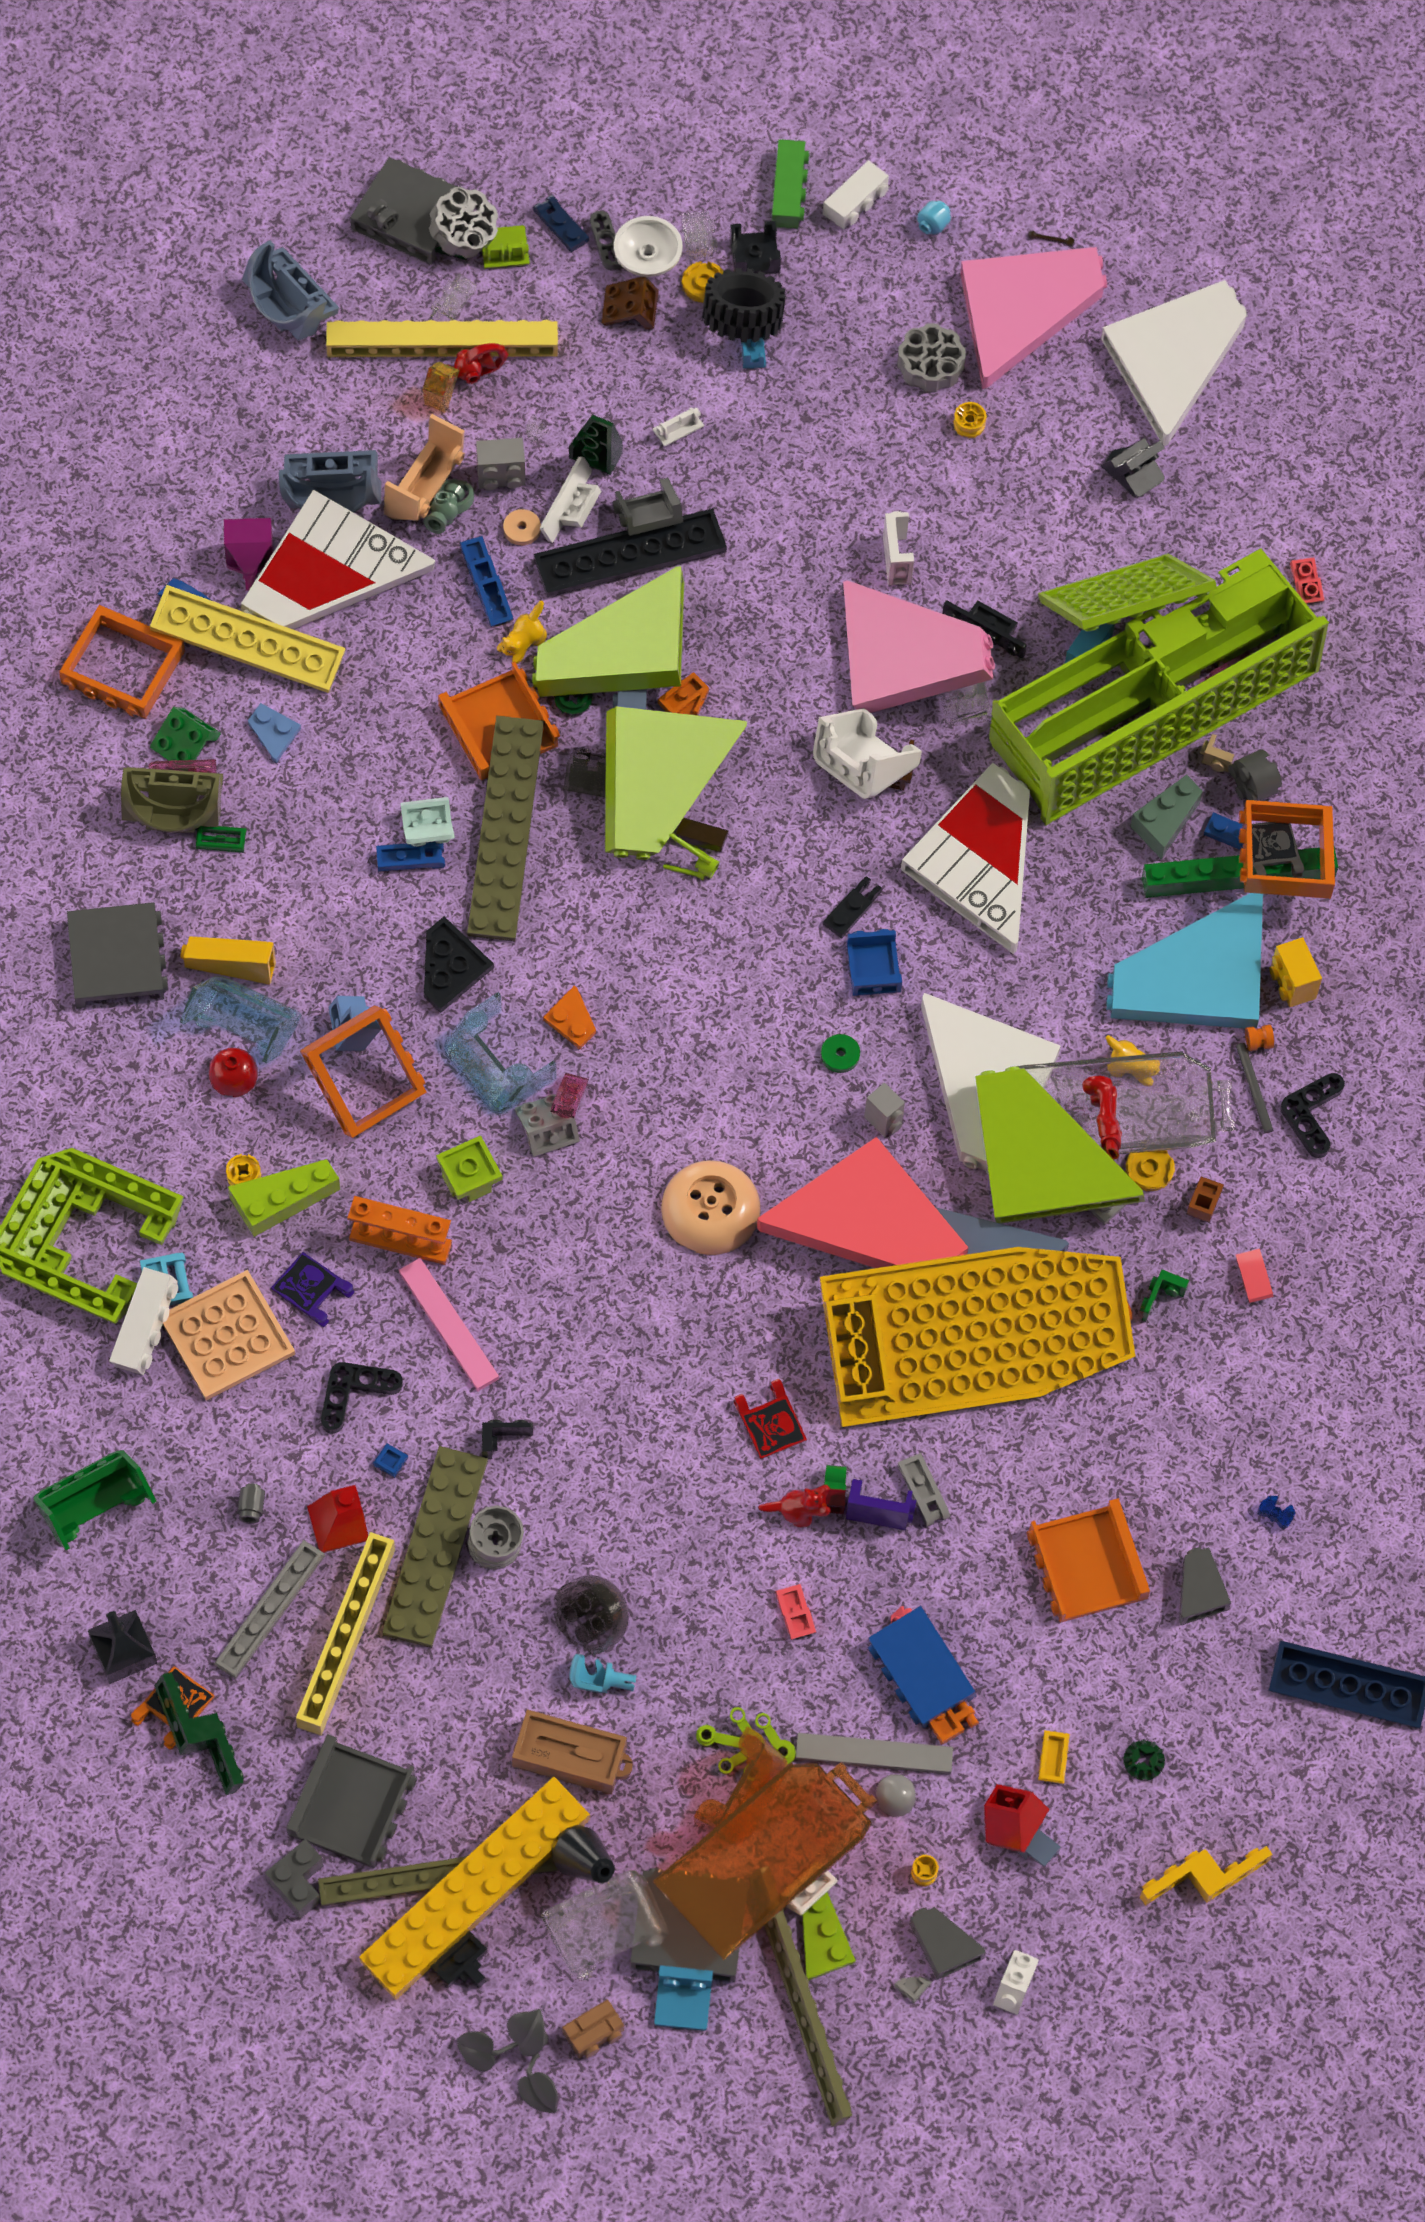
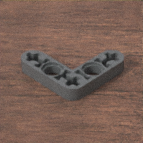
(598, 234)

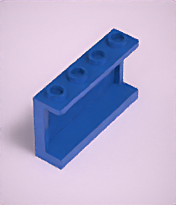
(920, 1667)

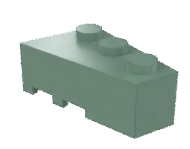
(1166, 815)

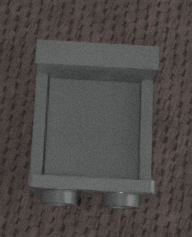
(649, 510)

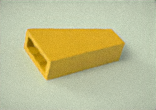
(231, 957)

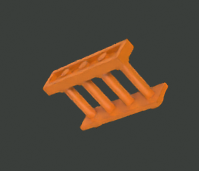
(399, 1230)

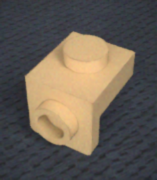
(1214, 757)

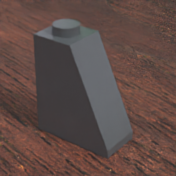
(1201, 1587)
(944, 1942)

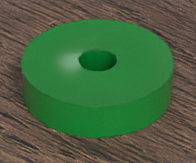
(843, 1043)

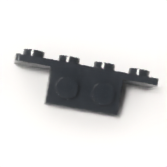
(992, 623)

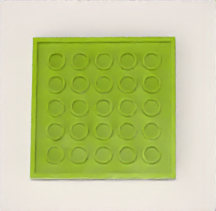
(1127, 592)

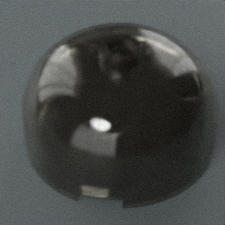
(601, 1605)

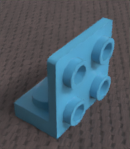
(683, 1998)

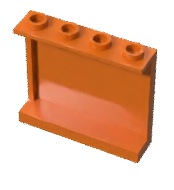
(475, 711)
(1089, 1562)

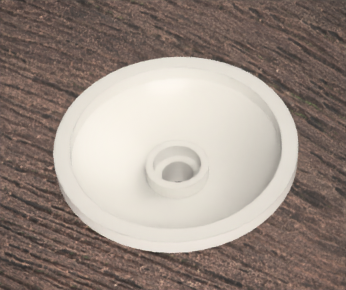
(648, 236)

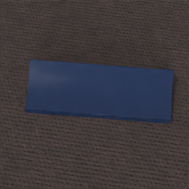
(1348, 1684)

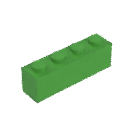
(788, 183)

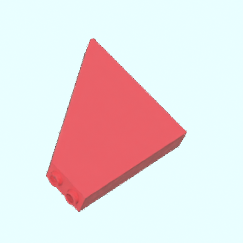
(865, 1214)

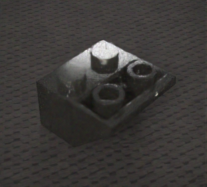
(586, 773)

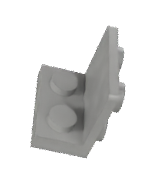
(544, 1128)

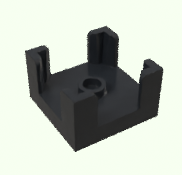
(755, 249)

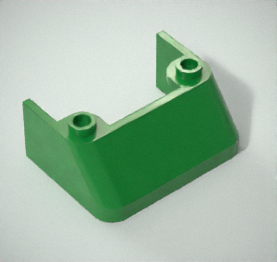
(91, 1493)

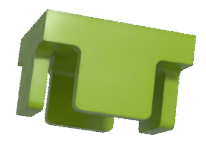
(469, 1169)

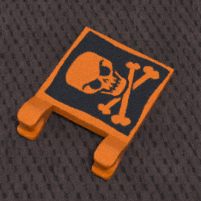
(192, 1695)

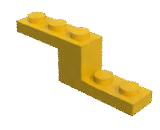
(1205, 1874)

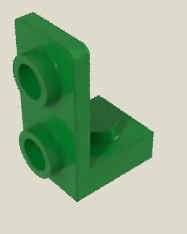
(1170, 1283)

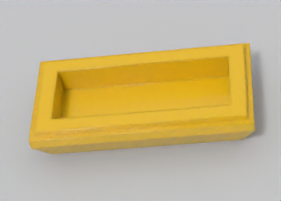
(1053, 1757)

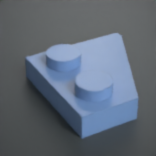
(273, 730)

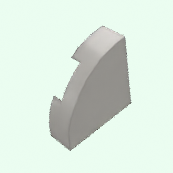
(912, 1987)

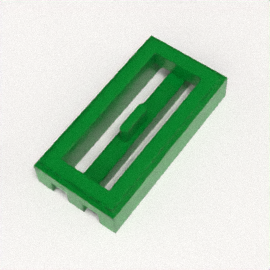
(239, 847)

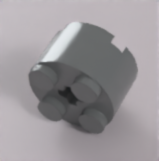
(1255, 776)

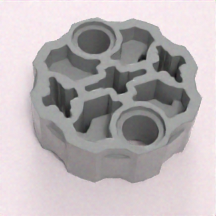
(463, 221)
(936, 358)

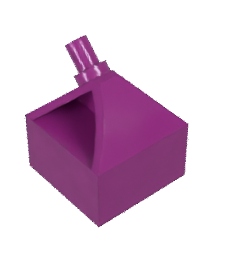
(248, 546)

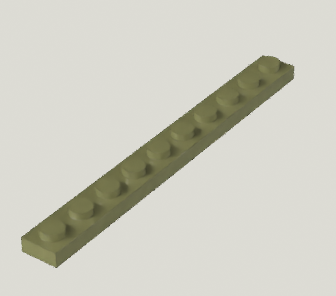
(393, 1881)
(807, 2019)

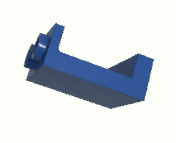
(873, 962)

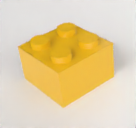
(1295, 972)

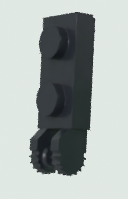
(851, 908)

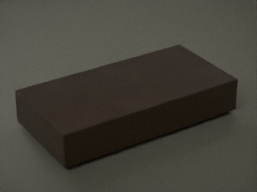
(702, 834)

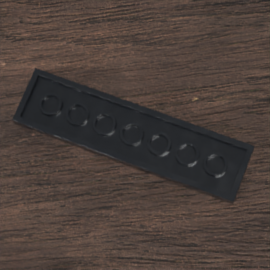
(624, 556)

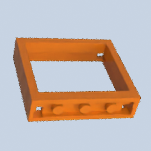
(137, 631)
(1293, 814)
(311, 1056)

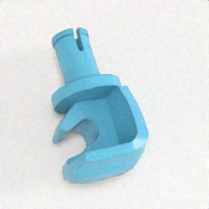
(601, 1679)

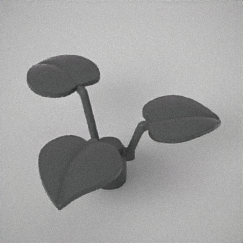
(529, 2034)

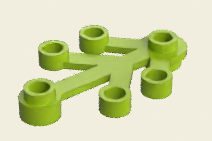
(733, 1741)

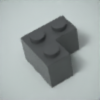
(290, 1878)

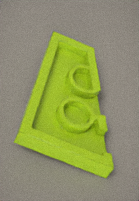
(824, 1940)

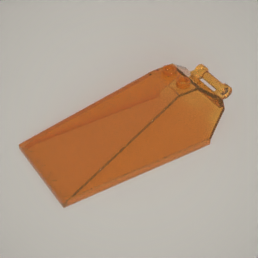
(766, 1853)

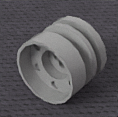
(497, 1523)

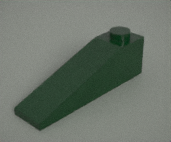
(598, 444)

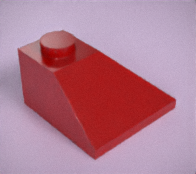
(338, 1519)

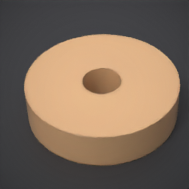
(522, 536)

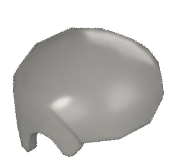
(896, 1795)

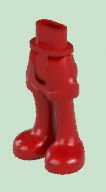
(1104, 1096)

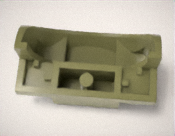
(172, 799)

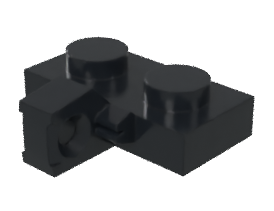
(462, 1962)

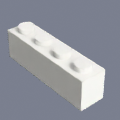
(144, 1321)

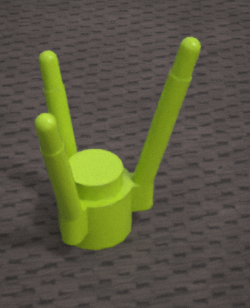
(705, 864)

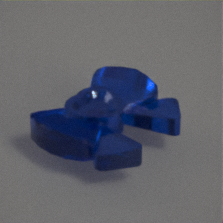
(1275, 1514)

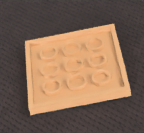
(227, 1335)

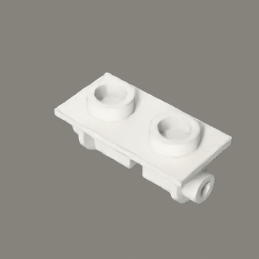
(678, 426)

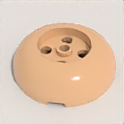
(721, 1231)

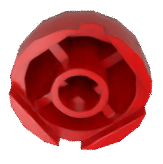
(233, 1072)

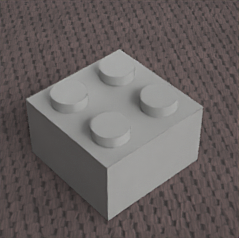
(500, 463)

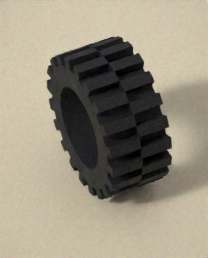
(743, 305)

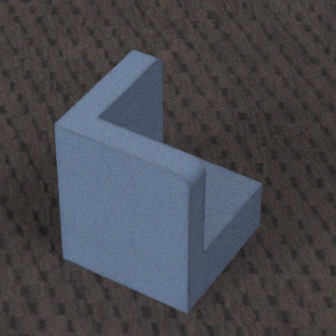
(1041, 1849)

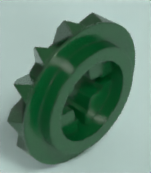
(583, 703)
(1141, 1770)

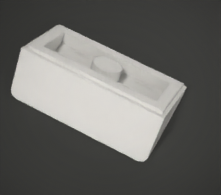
(812, 1893)

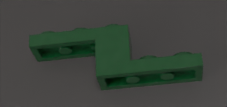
(199, 1733)

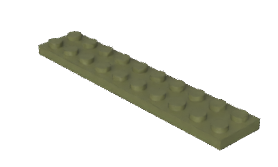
(505, 828)

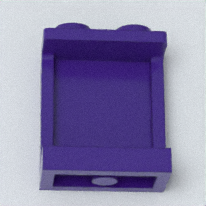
(879, 1511)

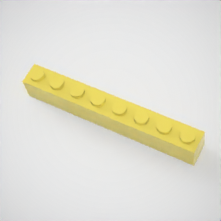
(345, 1634)

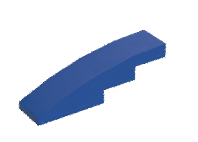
(486, 581)

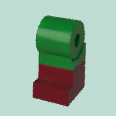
(835, 1478)

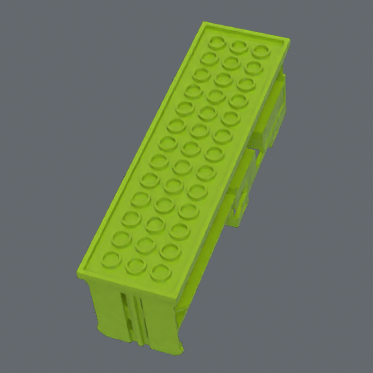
(1241, 615)

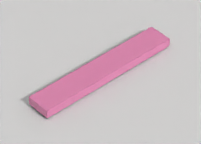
(449, 1324)

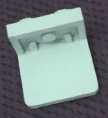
(427, 821)

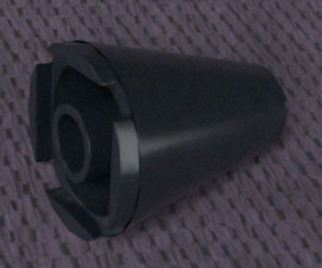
(582, 1855)

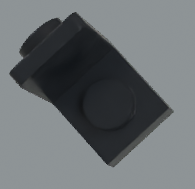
(496, 1428)

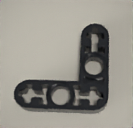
(1305, 1106)
(352, 1381)

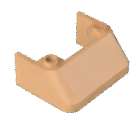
(427, 473)

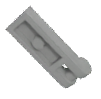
(925, 1491)

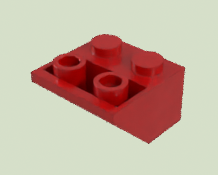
(1012, 1817)

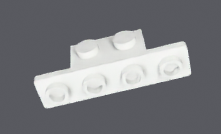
(572, 501)

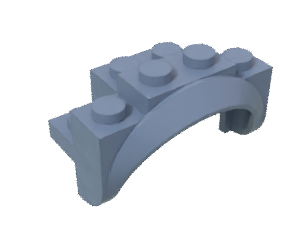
(292, 300)
(333, 476)

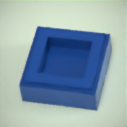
(390, 1460)

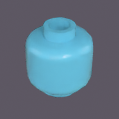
(934, 217)

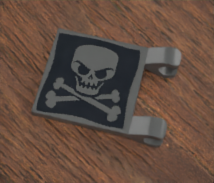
(1275, 845)

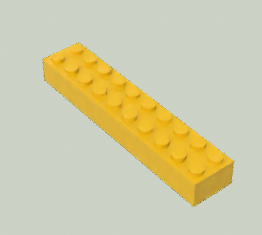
(473, 1889)

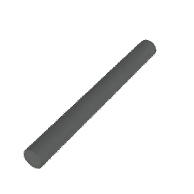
(1254, 1088)

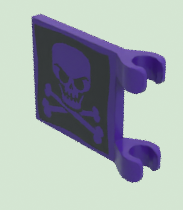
(308, 1285)

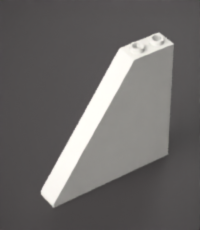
(1175, 351)
(965, 1047)

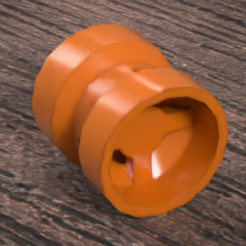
(1259, 1037)

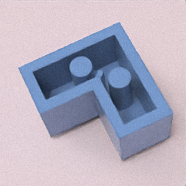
(342, 1010)

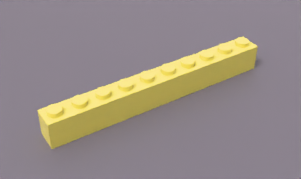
(440, 338)

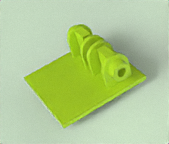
(507, 248)

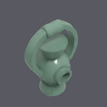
(448, 505)

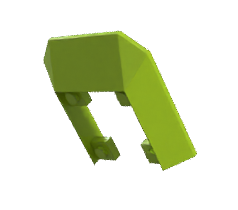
(43, 1208)

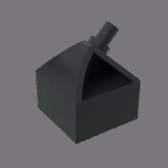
(122, 1646)

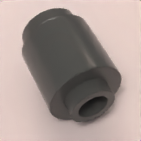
(251, 1503)

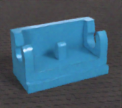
(753, 354)

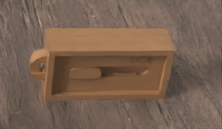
(571, 1752)

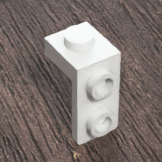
(1015, 1982)

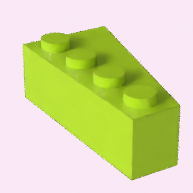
(283, 1194)

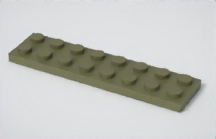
(435, 1547)

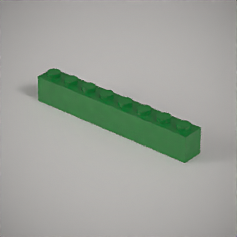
(1216, 874)

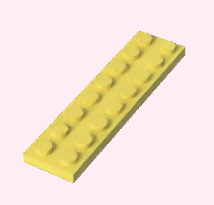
(247, 638)

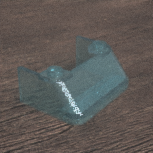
(243, 1012)
(496, 1086)

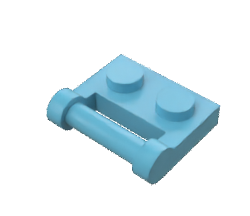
(177, 1260)

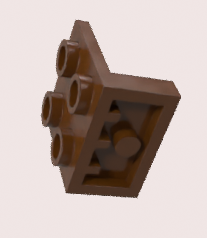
(631, 300)

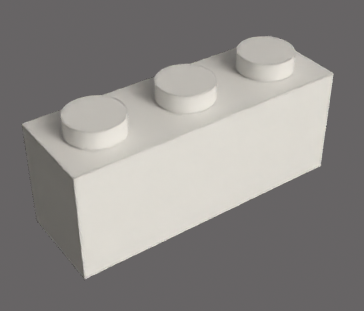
(856, 195)

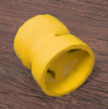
(922, 1866)

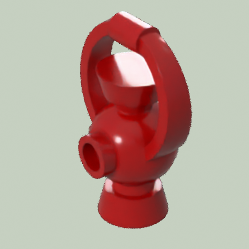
(479, 361)

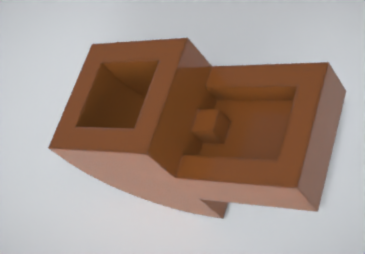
(1205, 1199)

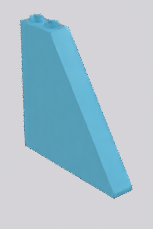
(1198, 973)

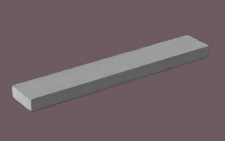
(269, 1609)
(874, 1753)

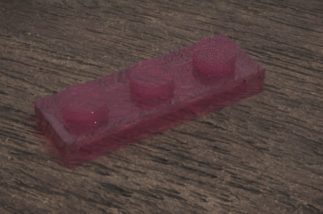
(569, 1095)

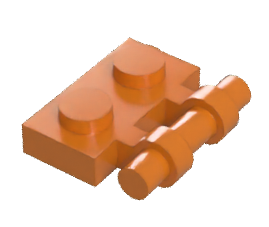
(948, 1724)

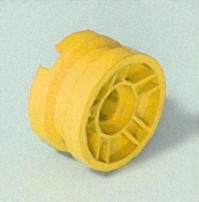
(969, 411)
(239, 1163)

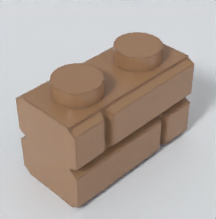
(594, 2029)

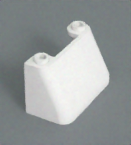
(856, 757)

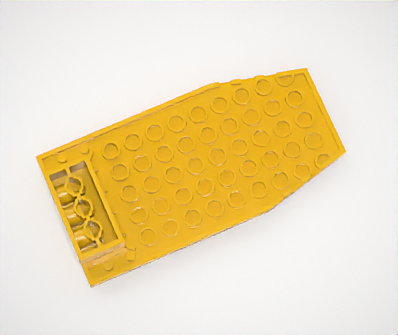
(972, 1330)

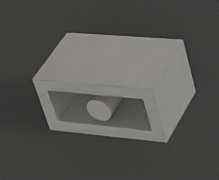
(884, 1110)

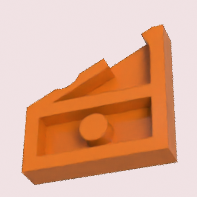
(685, 698)
(571, 1018)

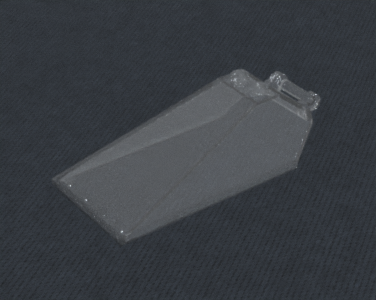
(1160, 1098)

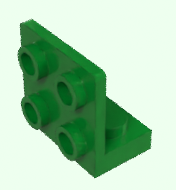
(183, 735)

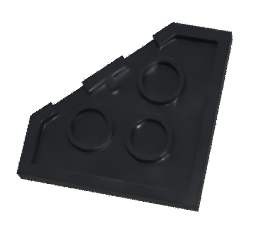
(451, 964)

